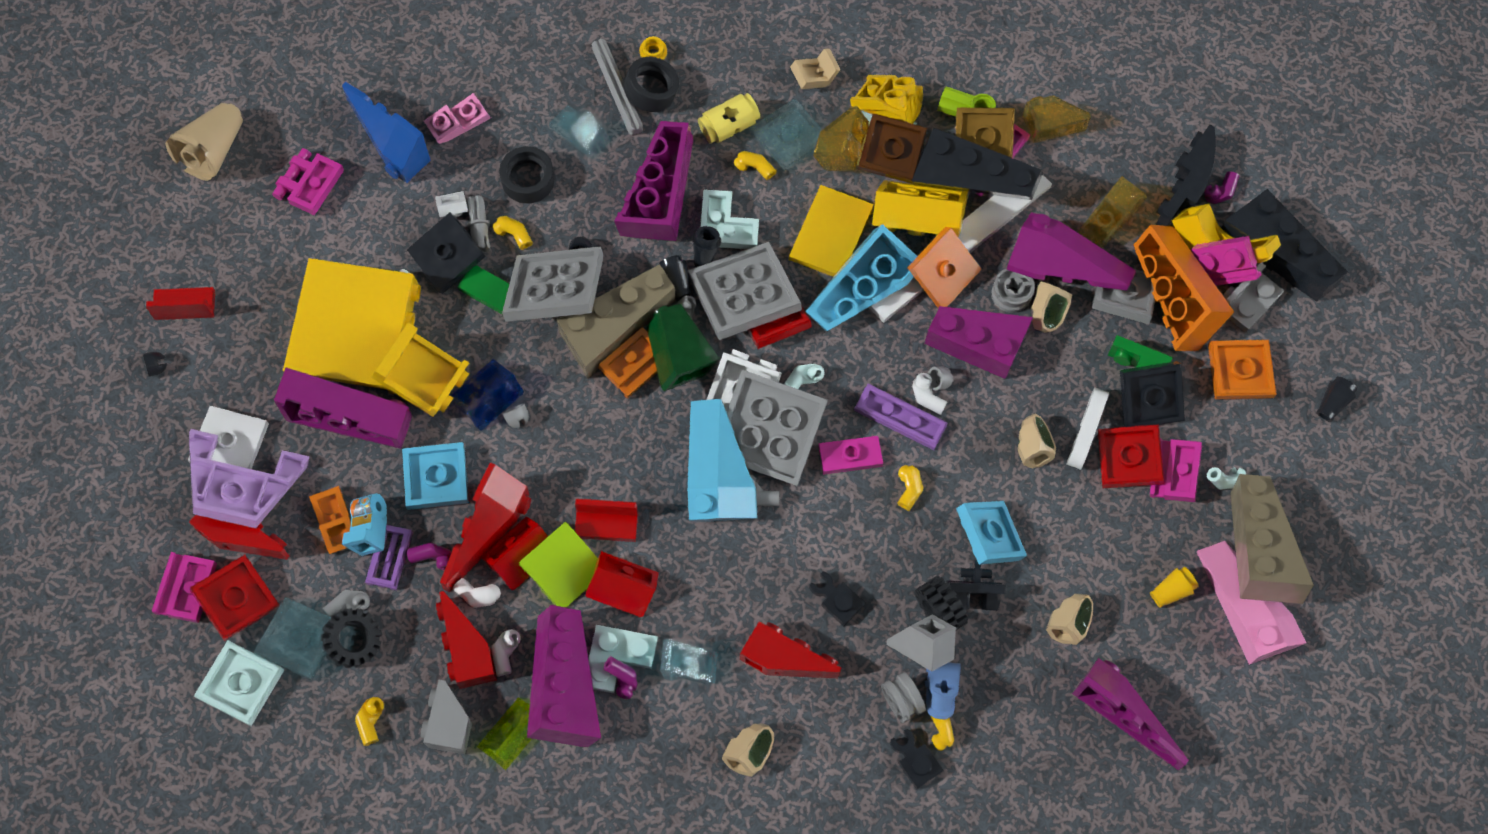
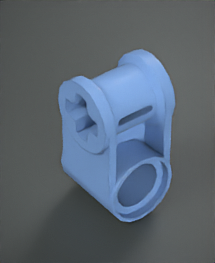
(941, 690)

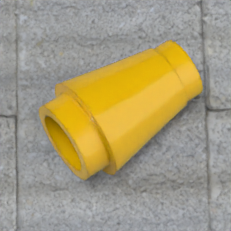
(1174, 587)

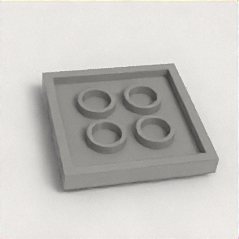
(553, 284)
(744, 290)
(774, 425)

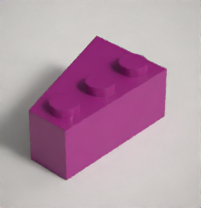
(979, 337)

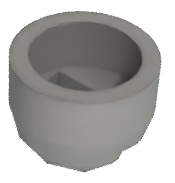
(940, 373)
(516, 414)

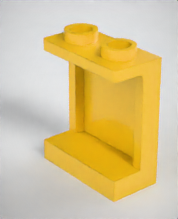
(420, 372)

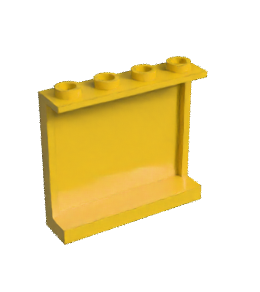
(349, 320)

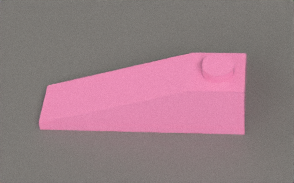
(1259, 625)

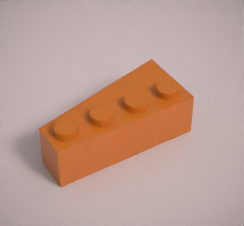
(1181, 285)

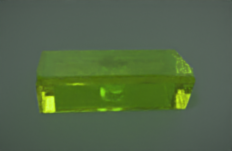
(508, 735)

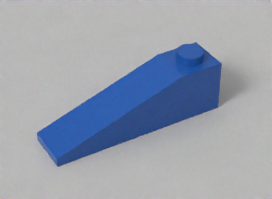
(394, 138)

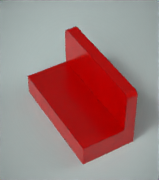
(182, 303)
(606, 520)
(511, 549)
(622, 584)

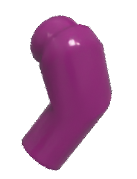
(1225, 191)
(430, 551)
(625, 676)

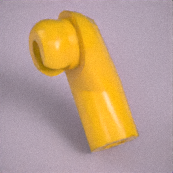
(757, 161)
(514, 227)
(914, 486)
(367, 718)
(945, 736)

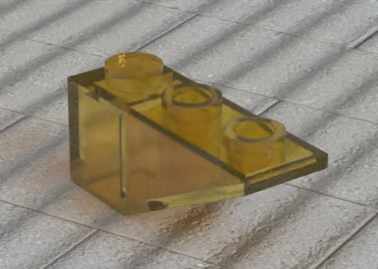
(1112, 212)

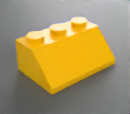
(919, 208)

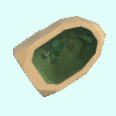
(1050, 307)
(1035, 442)
(1071, 620)
(749, 750)

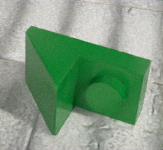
(1131, 353)

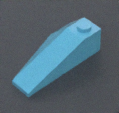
(865, 279)
(716, 468)

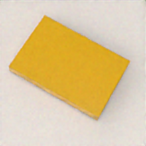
(830, 231)

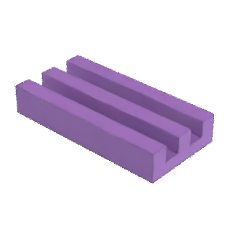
(382, 581)

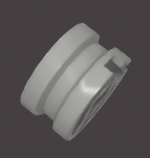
(1006, 298)
(903, 697)

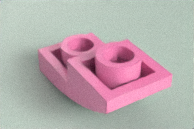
(452, 122)

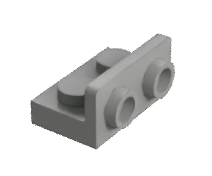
(1252, 299)

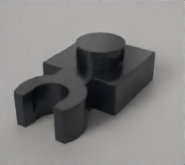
(839, 601)
(918, 763)

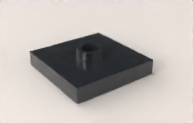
(446, 253)
(1152, 394)

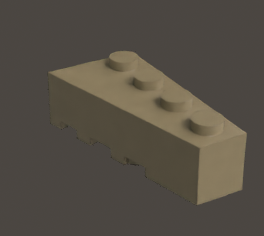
(615, 318)
(1265, 546)

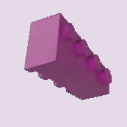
(657, 195)
(341, 409)
(562, 684)

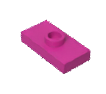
(850, 455)

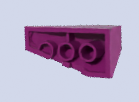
(1056, 250)
(1119, 702)

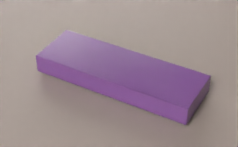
(900, 416)

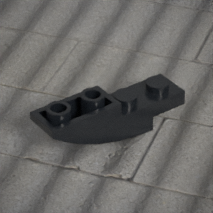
(1192, 176)

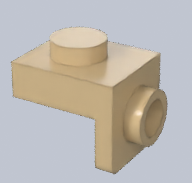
(817, 71)

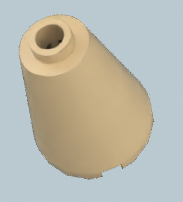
(206, 141)

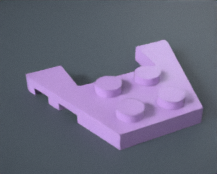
(233, 491)

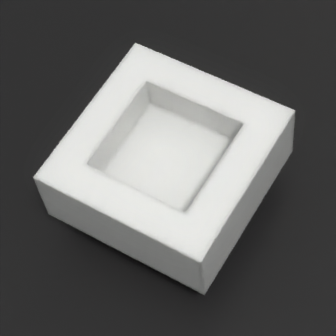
(451, 203)

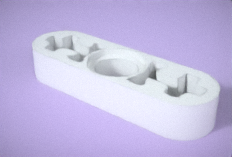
(1088, 428)

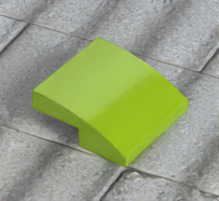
(561, 566)

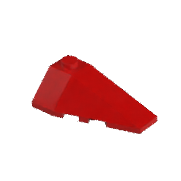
(497, 508)

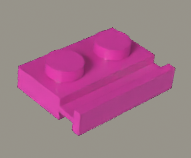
(1228, 260)
(1180, 469)
(174, 593)

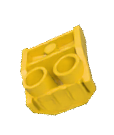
(890, 97)

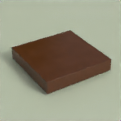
(892, 148)

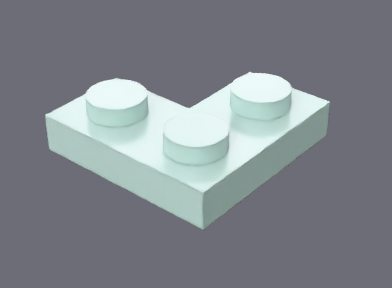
(734, 231)
(623, 645)

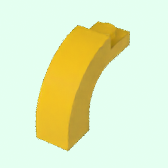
(1199, 226)

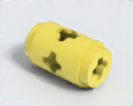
(719, 129)

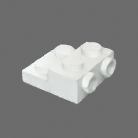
(729, 372)

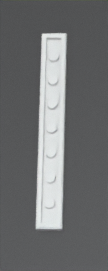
(974, 231)

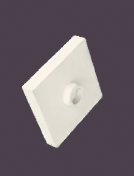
(237, 436)

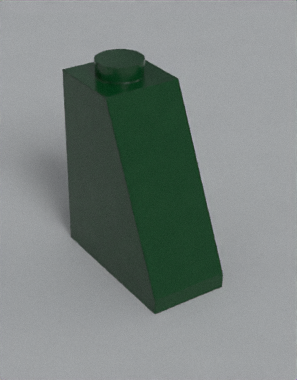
(679, 347)

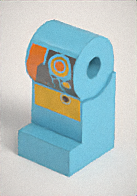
(367, 525)

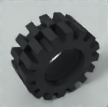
(941, 601)
(332, 644)

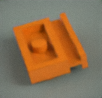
(630, 364)

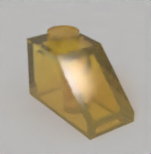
(1053, 118)

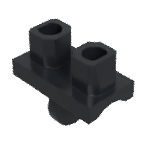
(989, 591)

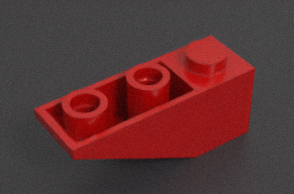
(239, 537)
(469, 651)
(780, 656)

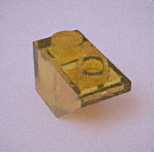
(842, 141)

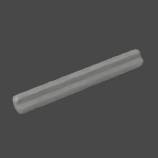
(616, 86)

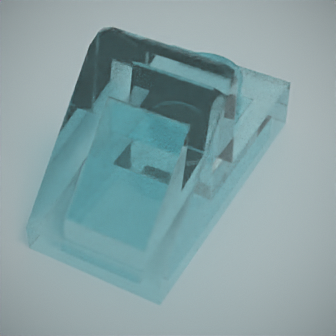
(580, 131)
(688, 663)

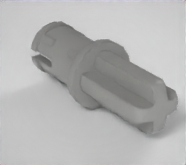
(478, 224)

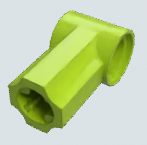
(953, 99)

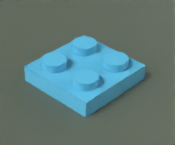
(435, 476)
(991, 532)

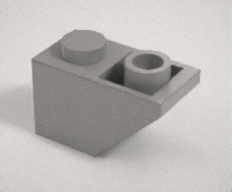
(926, 642)
(448, 723)

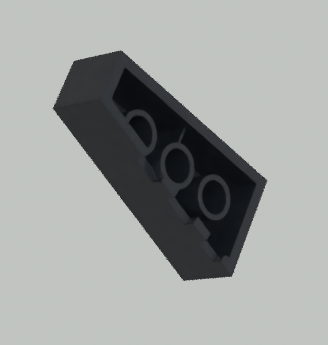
(969, 167)
(1299, 257)

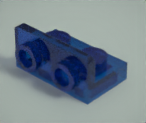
(487, 394)

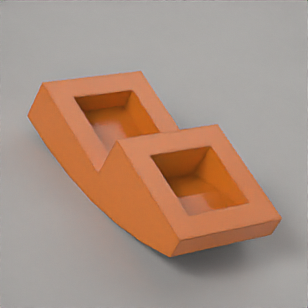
(332, 517)

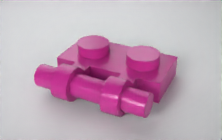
(314, 184)

